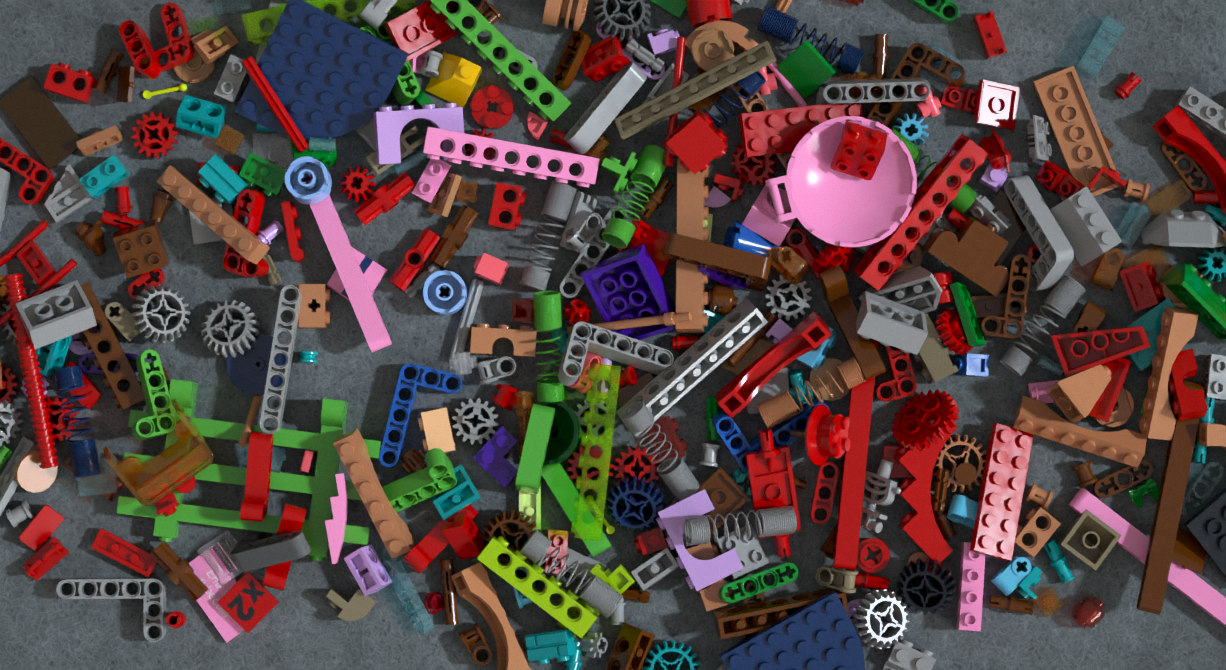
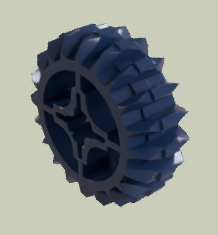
(635, 495)

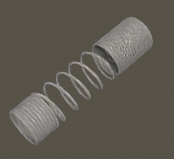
(558, 207)
(1060, 301)
(673, 470)
(768, 523)
(596, 593)

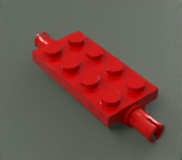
(772, 482)

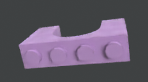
(390, 123)
(700, 572)

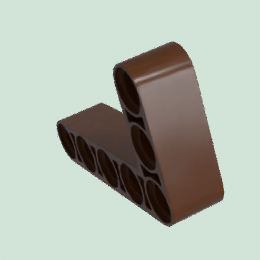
(917, 65)
(719, 258)
(845, 313)

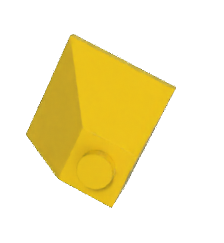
(455, 79)

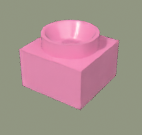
(762, 220)

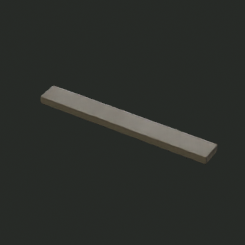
(695, 90)

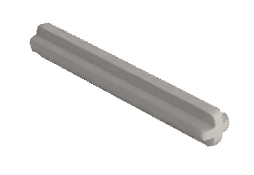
(467, 317)

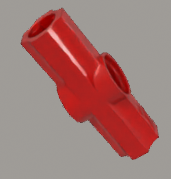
(385, 198)
(423, 248)

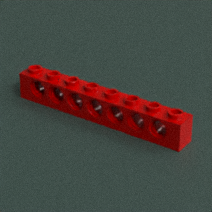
(920, 226)

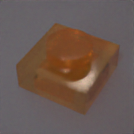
(230, 139)
(1048, 602)

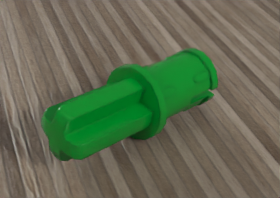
(711, 410)

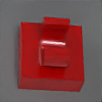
(505, 396)

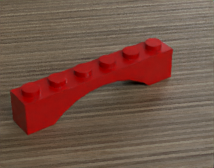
(1183, 134)
(746, 385)

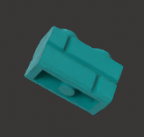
(221, 179)
(549, 645)

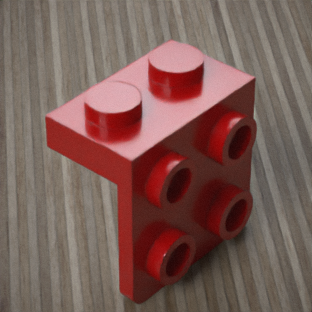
(859, 151)
(654, 242)

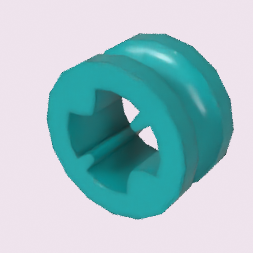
(307, 357)

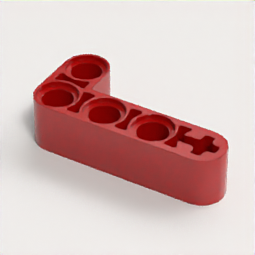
(30, 173)
(256, 207)
(898, 376)
(258, 474)
(291, 520)
(432, 544)

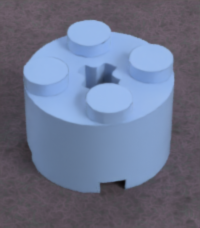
(297, 177)
(432, 293)

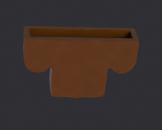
(972, 253)

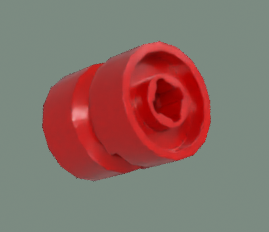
(944, 280)

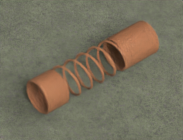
(782, 406)

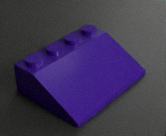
(629, 289)

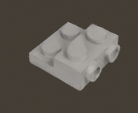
(904, 657)

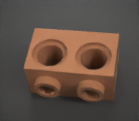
(1039, 536)

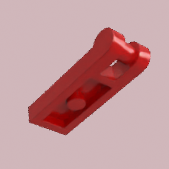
(293, 232)

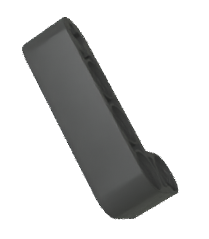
(258, 553)

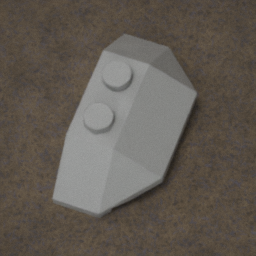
(1183, 230)
(911, 288)

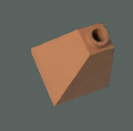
(1080, 392)

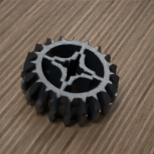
(938, 582)

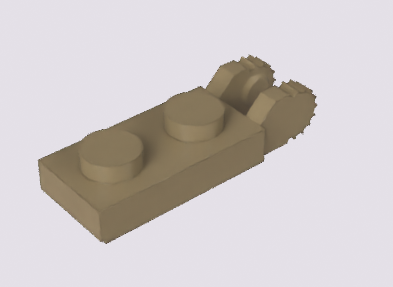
(405, 150)

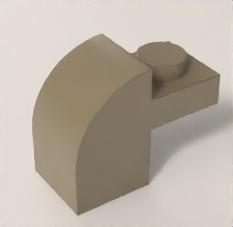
(354, 609)

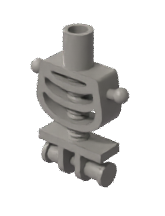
(880, 480)

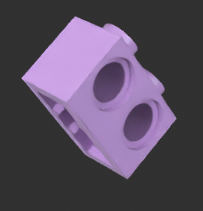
(368, 570)

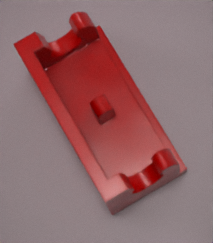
(989, 35)
(463, 535)

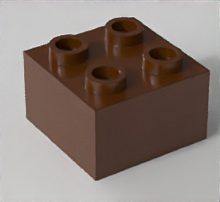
(141, 248)

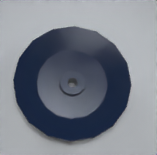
(244, 369)

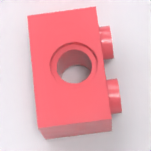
(491, 268)

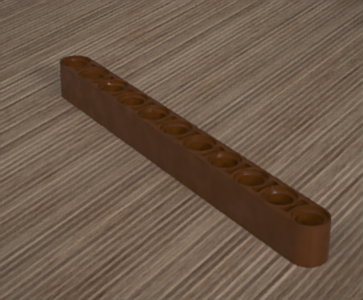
(1168, 512)

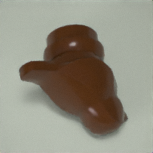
(92, 236)

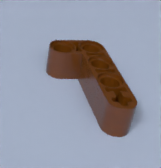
(1011, 296)

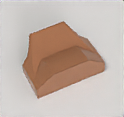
(214, 44)

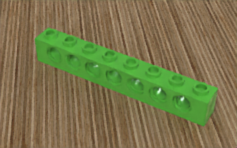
(558, 103)

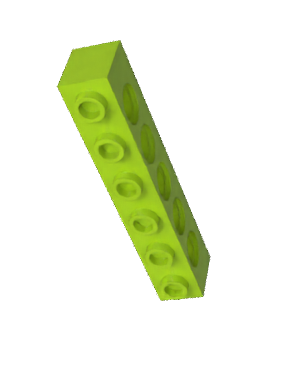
(578, 624)

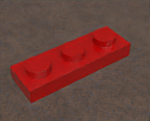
(124, 552)

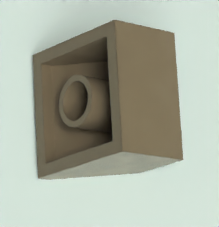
(1089, 540)

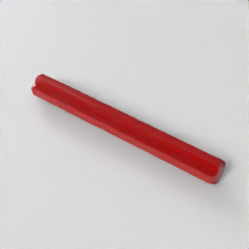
(275, 104)

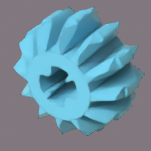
(904, 125)

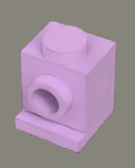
(663, 42)
(993, 178)
(778, 331)

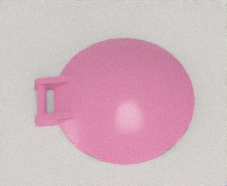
(839, 205)

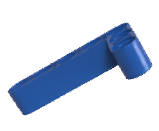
(407, 406)
(731, 430)

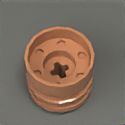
(566, 9)

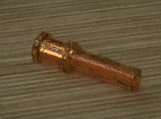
(523, 412)

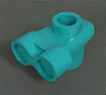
(796, 379)

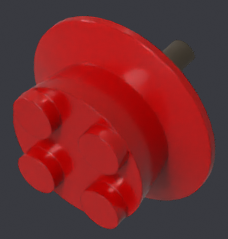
(824, 435)

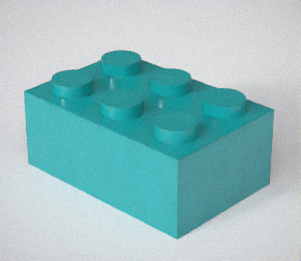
(1152, 325)

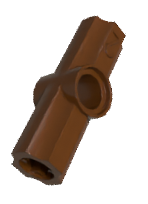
(454, 236)
(179, 571)

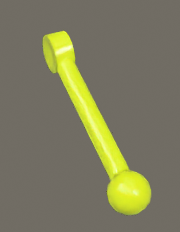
(147, 94)
(610, 529)

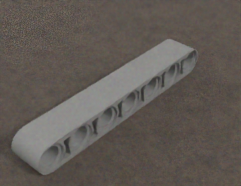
(278, 348)

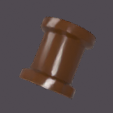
(1084, 474)

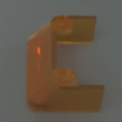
(167, 469)

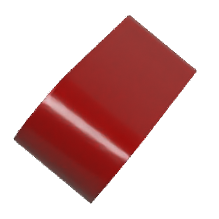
(134, 40)
(830, 483)

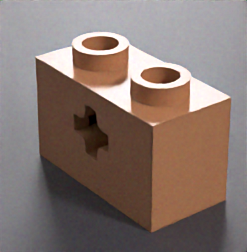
(307, 317)

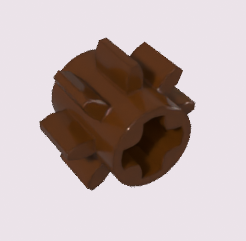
(413, 461)

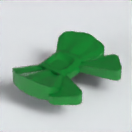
(1150, 487)

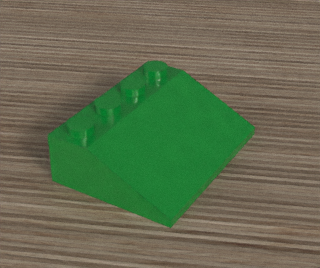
(1198, 297)

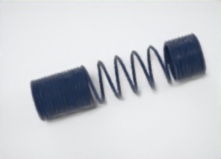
(783, 25)
(749, 84)
(82, 452)

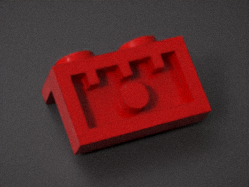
(604, 59)
(1142, 286)

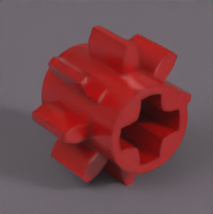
(577, 312)

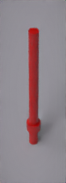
(677, 77)

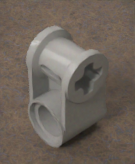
(582, 230)
(494, 370)

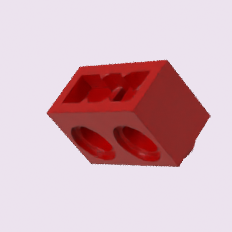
(68, 86)
(500, 206)

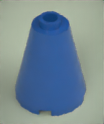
(744, 239)

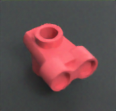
(770, 83)
(929, 106)

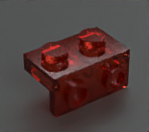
(668, 427)

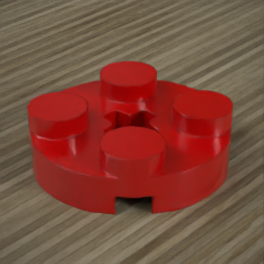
(490, 119)

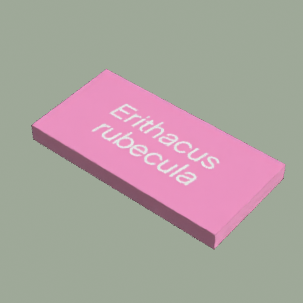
(219, 617)

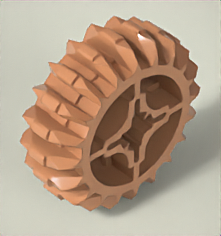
(969, 446)

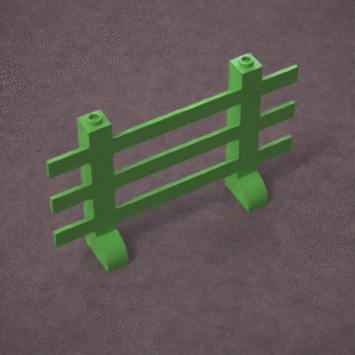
(321, 486)

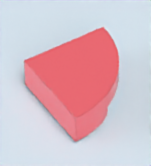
(536, 125)
(307, 461)

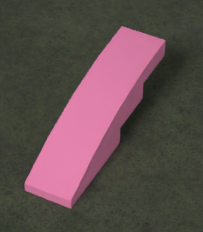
(336, 526)

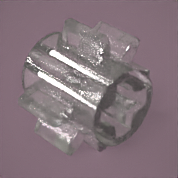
(462, 363)

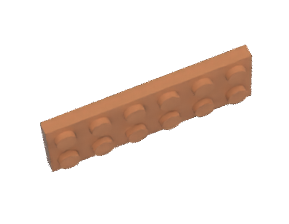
(1075, 128)

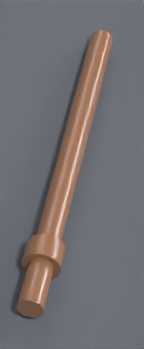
(668, 318)

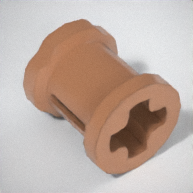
(1144, 189)
(1044, 496)

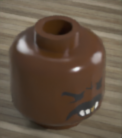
(721, 299)

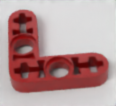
(177, 43)

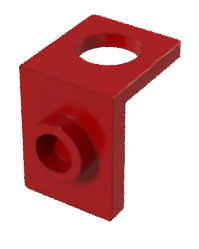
(1111, 174)

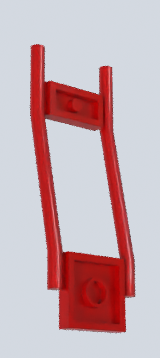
(36, 264)

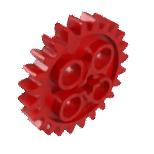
(925, 420)

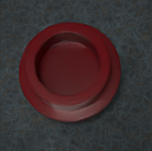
(433, 603)

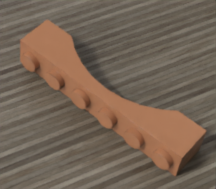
(213, 215)
(1176, 331)
(1038, 419)
(388, 523)
(477, 589)

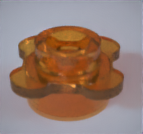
(462, 195)

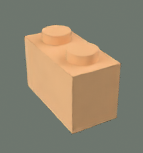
(437, 430)

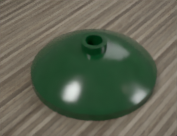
(568, 426)

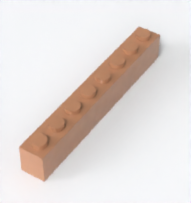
(691, 223)

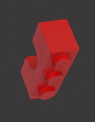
(1187, 402)

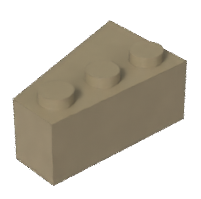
(934, 356)

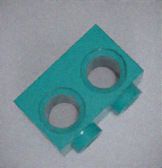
(201, 116)
(104, 176)
(53, 355)

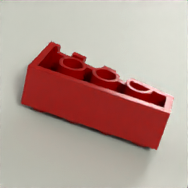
(1092, 348)

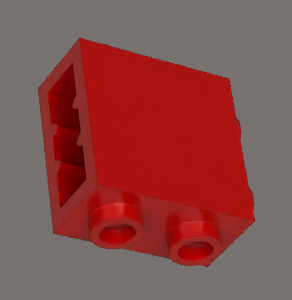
(697, 142)

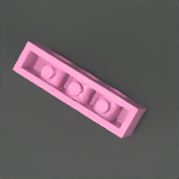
(970, 589)

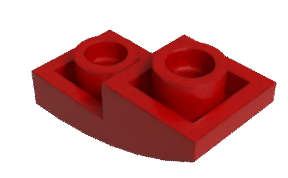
(959, 99)
(1058, 180)
(89, 389)

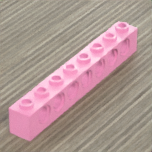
(587, 164)

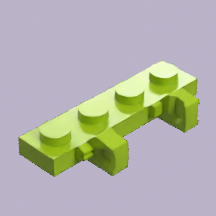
(619, 579)

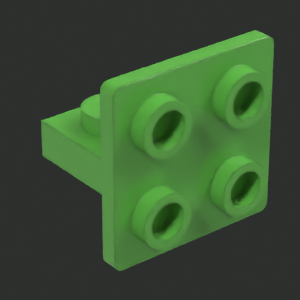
(614, 167)

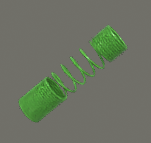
(646, 173)
(965, 195)
(548, 317)

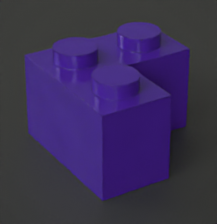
(492, 457)

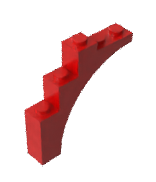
(916, 492)

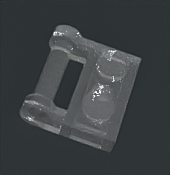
(223, 547)

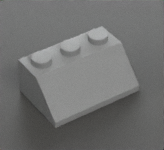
(1085, 226)
(56, 314)
(891, 323)

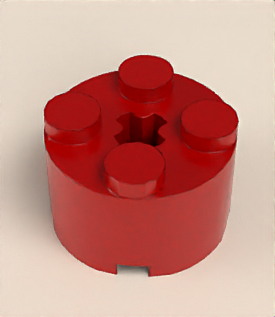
(707, 11)

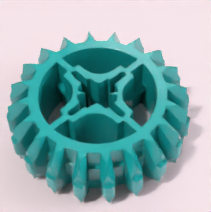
(683, 654)

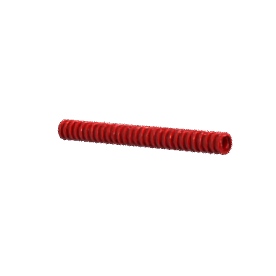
(32, 376)

